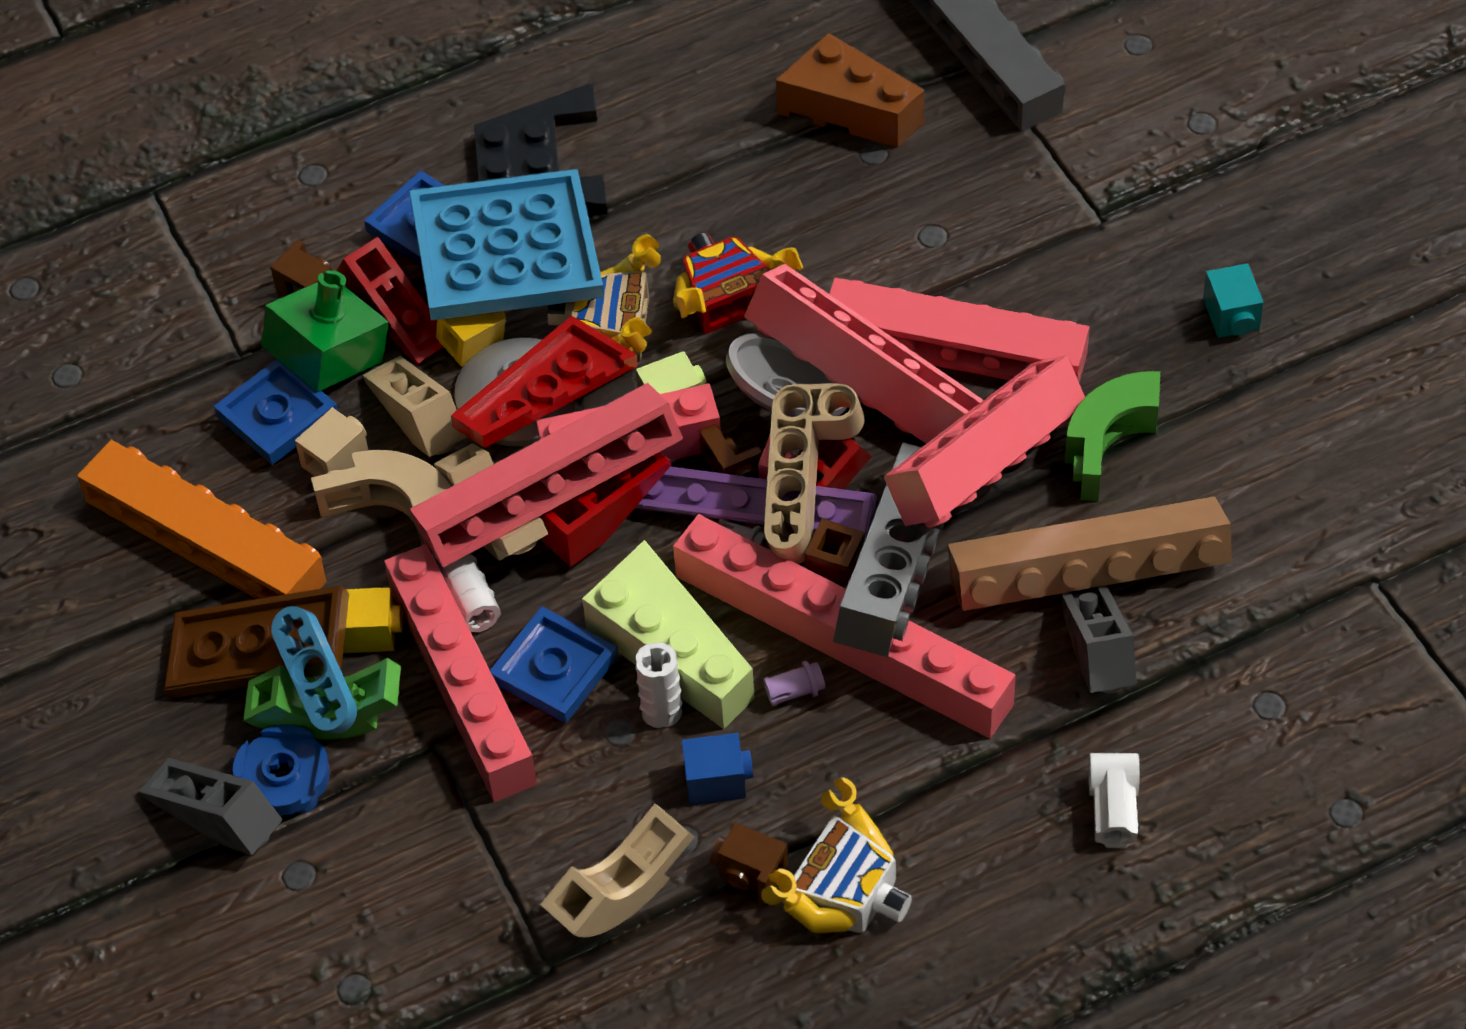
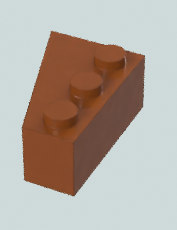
(851, 91)

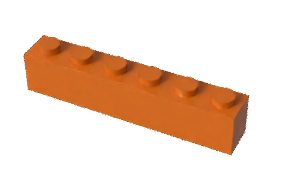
(198, 524)

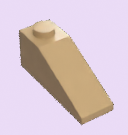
(416, 405)

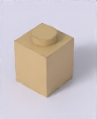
(330, 442)

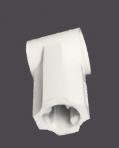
(1114, 786)

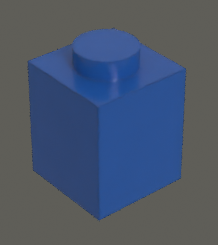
(716, 768)

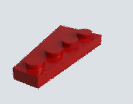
(544, 379)

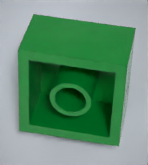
(324, 332)

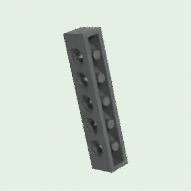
(885, 577)

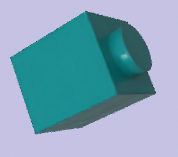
(1233, 300)

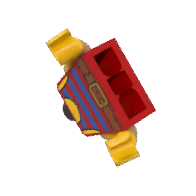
(723, 278)

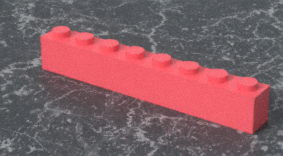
(808, 610)

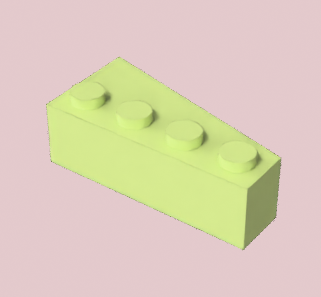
(648, 605)

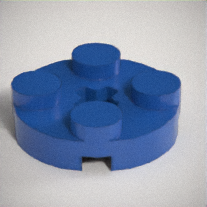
(305, 758)

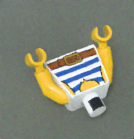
(844, 874)

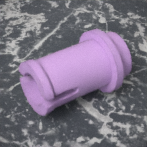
(794, 683)

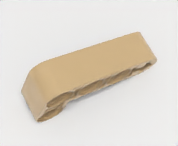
(801, 472)

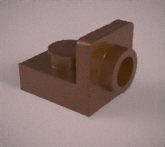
(723, 456)

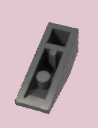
(1099, 639)
(213, 803)

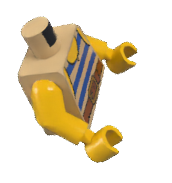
(625, 301)

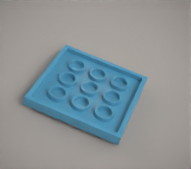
(505, 244)

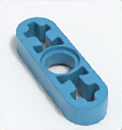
(295, 659)

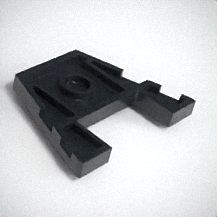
(527, 145)

